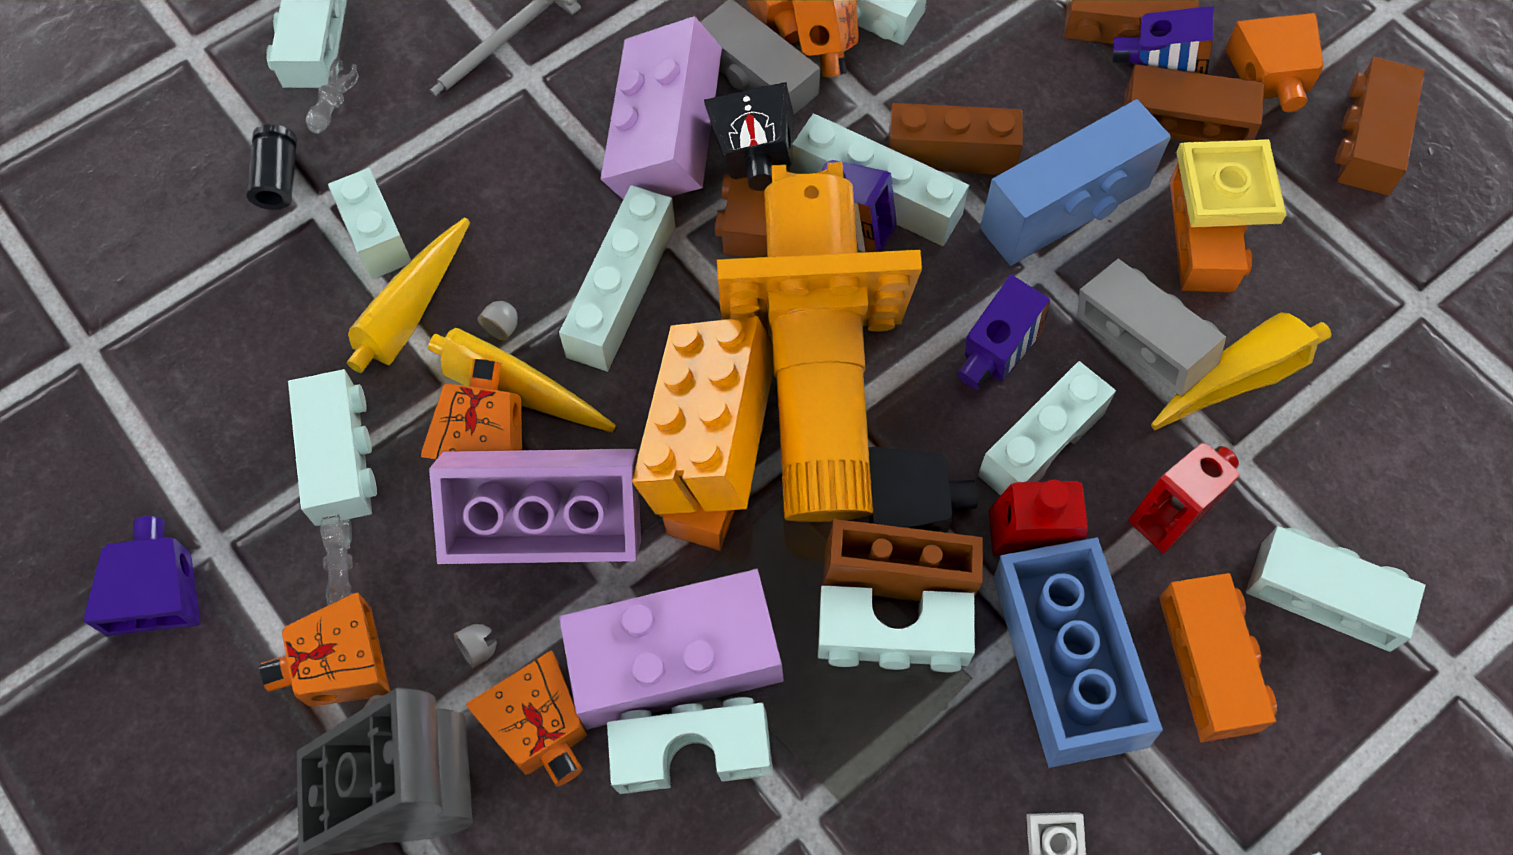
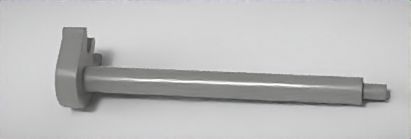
(497, 39)

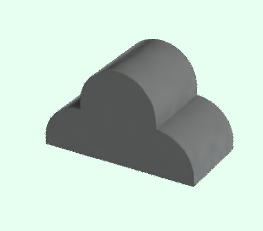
(385, 777)

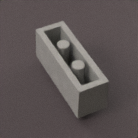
(759, 57)
(1150, 326)

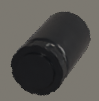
(272, 167)

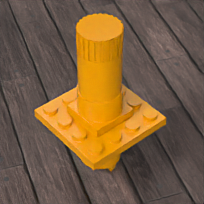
(814, 304)

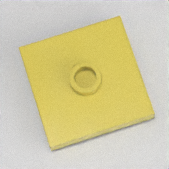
(1230, 183)

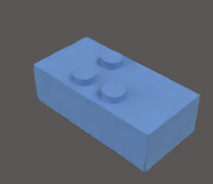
(1073, 182)
(1075, 653)

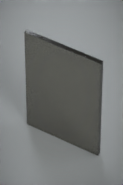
(829, 717)

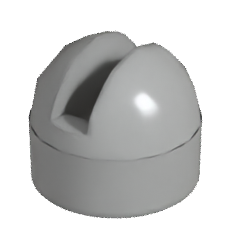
(499, 319)
(473, 646)

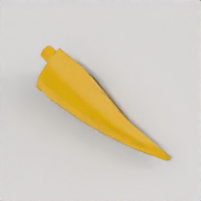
(401, 304)
(1254, 361)
(516, 376)

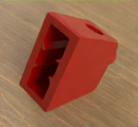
(1197, 483)
(1038, 516)

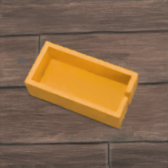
(706, 417)

